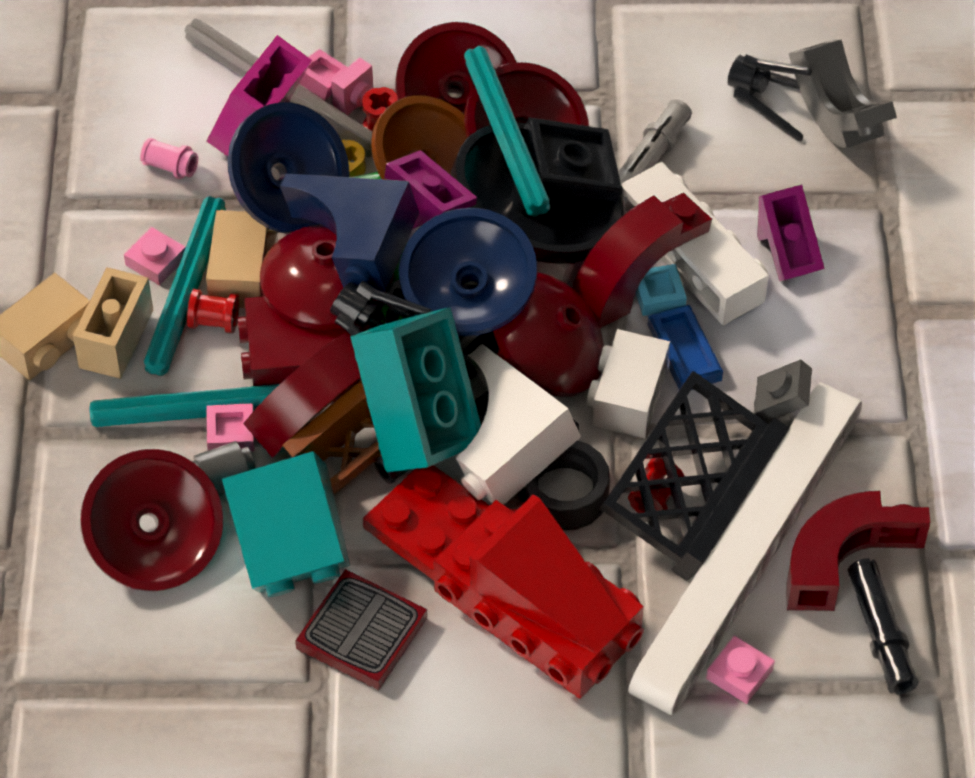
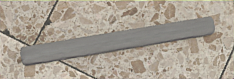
(241, 61)

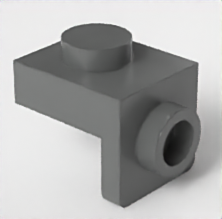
(783, 392)

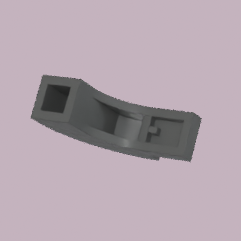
(835, 98)

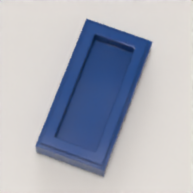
(688, 345)

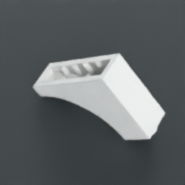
(519, 432)

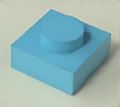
(660, 290)

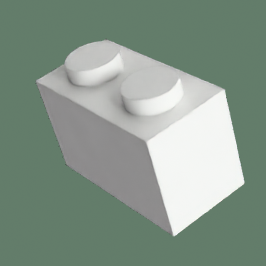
(629, 383)

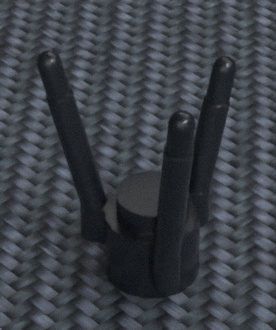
(753, 75)
(356, 307)

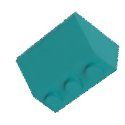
(417, 390)

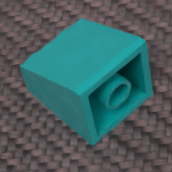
(287, 524)

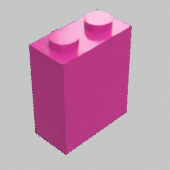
(268, 81)

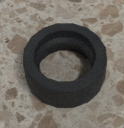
(583, 511)

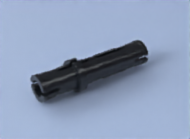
(888, 642)

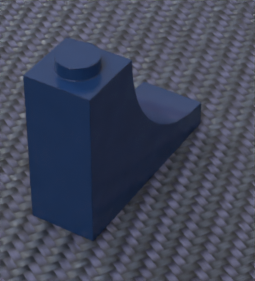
(364, 213)

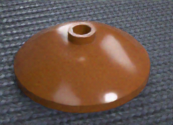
(418, 125)

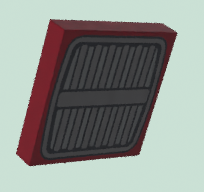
(361, 629)

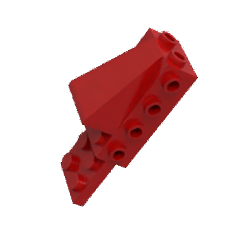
(511, 576)

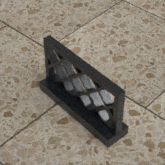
(719, 503)

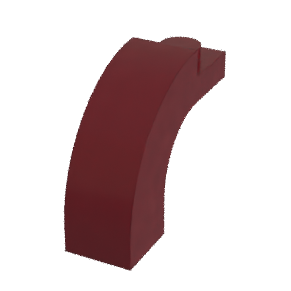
(630, 250)
(305, 394)
(840, 530)

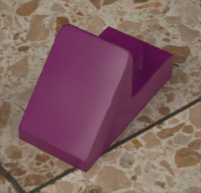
(431, 186)
(790, 232)

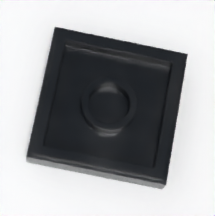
(573, 159)

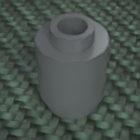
(224, 462)

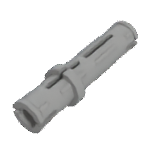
(657, 140)

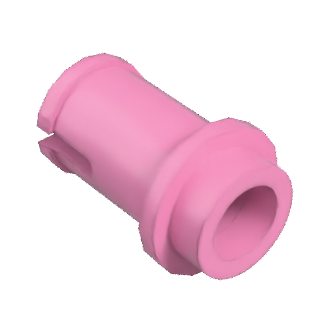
(178, 160)

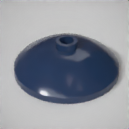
(292, 142)
(467, 248)

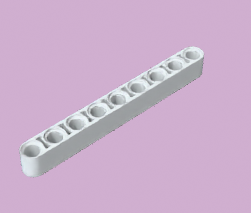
(744, 550)

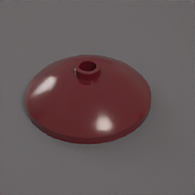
(438, 61)
(531, 93)
(302, 279)
(554, 339)
(173, 494)

